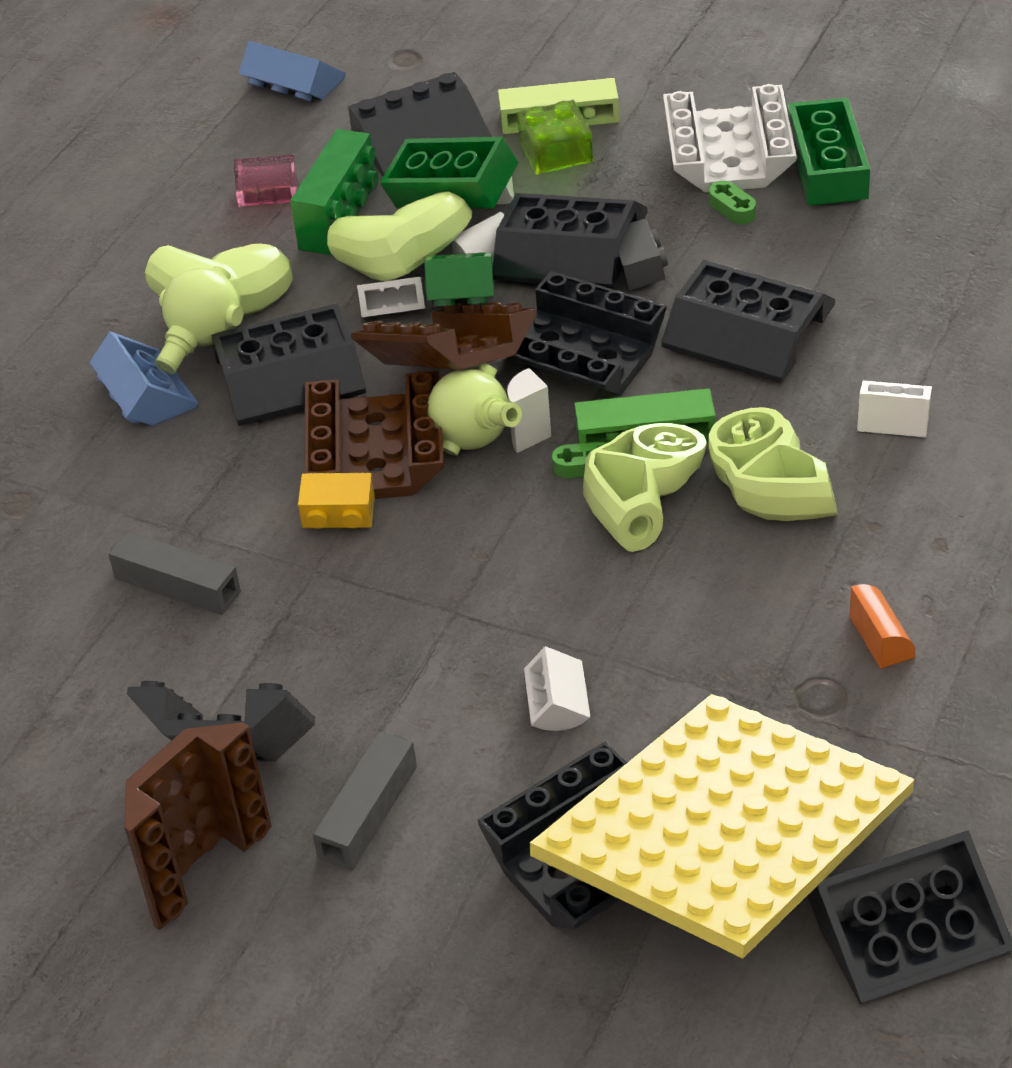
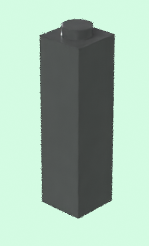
(174, 572)
(365, 800)

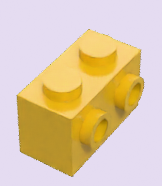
(336, 500)

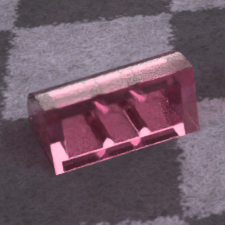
(265, 179)

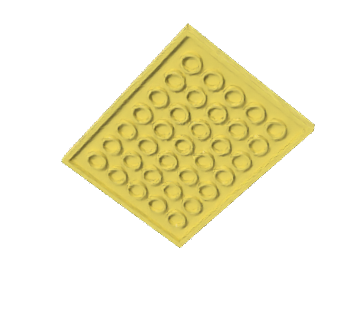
(723, 823)

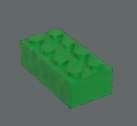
(829, 151)
(466, 166)
(333, 188)
(459, 277)

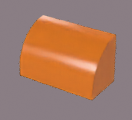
(879, 626)

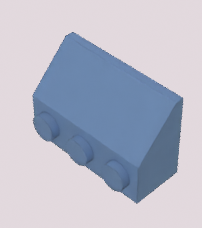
(288, 72)
(138, 383)

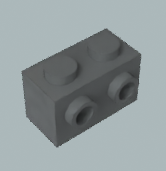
(641, 257)

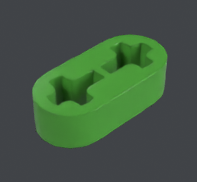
(732, 202)
(576, 454)

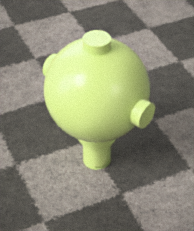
(193, 310)
(471, 408)

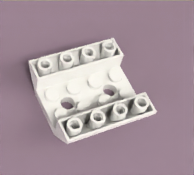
(756, 141)

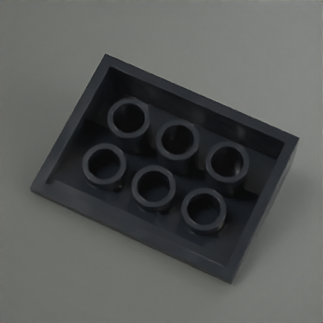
(424, 110)
(911, 917)

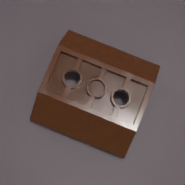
(456, 340)
(403, 445)
(187, 800)

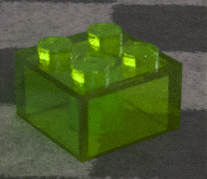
(555, 136)

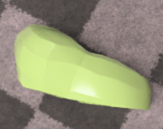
(398, 243)
(256, 271)
(766, 470)
(632, 474)

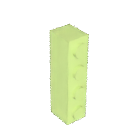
(594, 98)

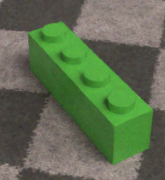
(610, 417)

